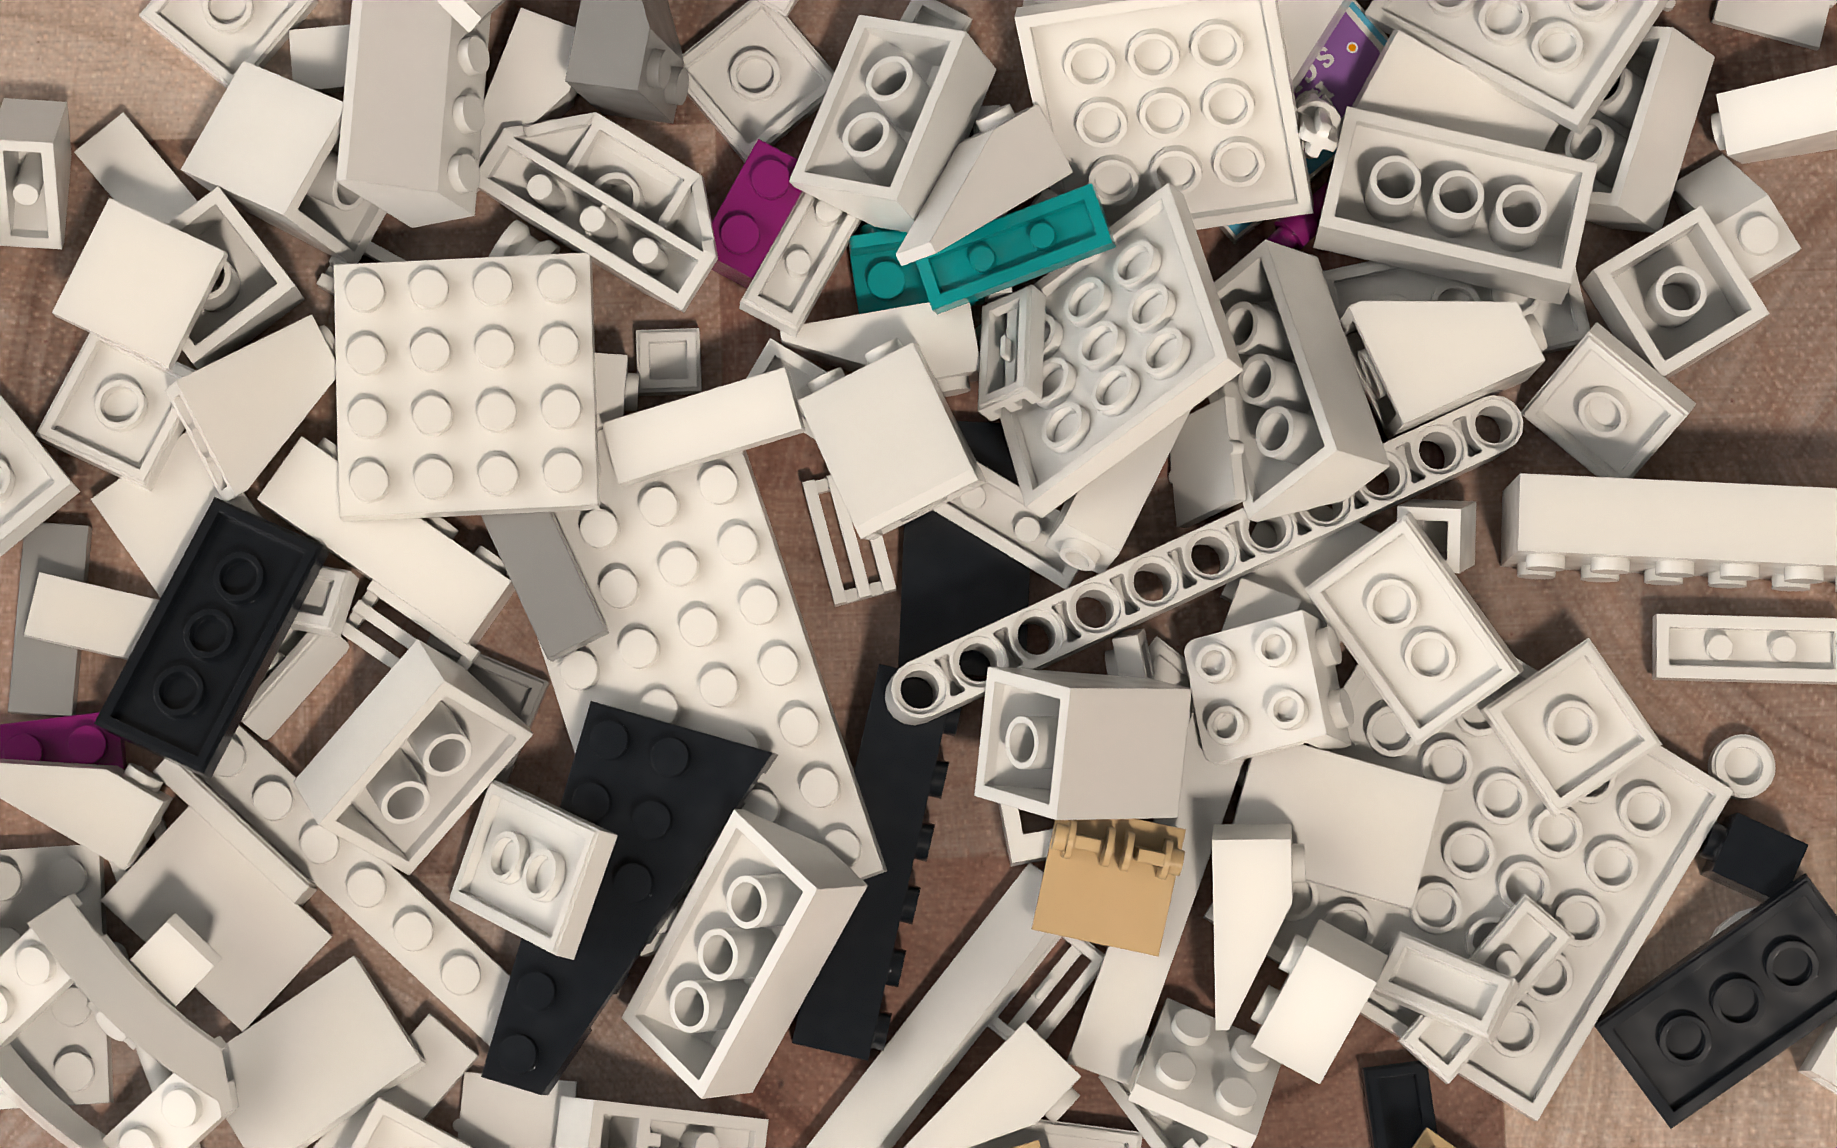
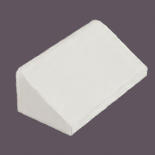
(292, 676)

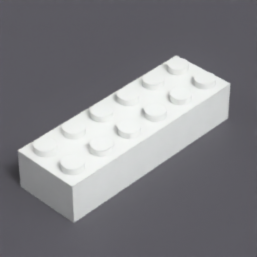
(1669, 530)

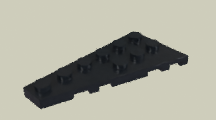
(668, 803)

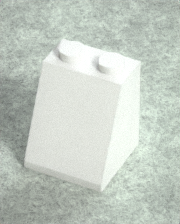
(277, 158)
(1438, 355)
(889, 439)
(1082, 744)

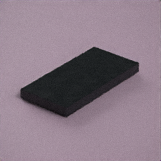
(955, 578)
(212, 637)
(1730, 1003)

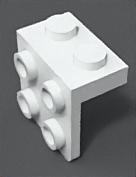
(1268, 688)

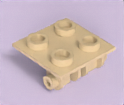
(1110, 882)

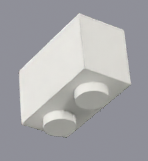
(1318, 1001)

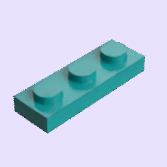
(1017, 249)

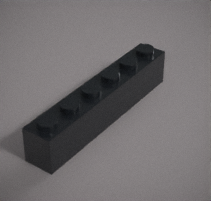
(895, 776)

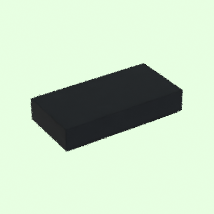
(1398, 1103)

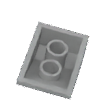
(628, 59)

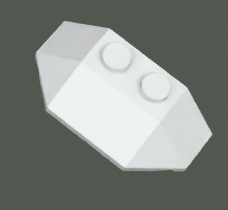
(608, 199)

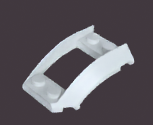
(67, 950)

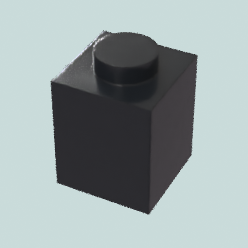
(1750, 857)

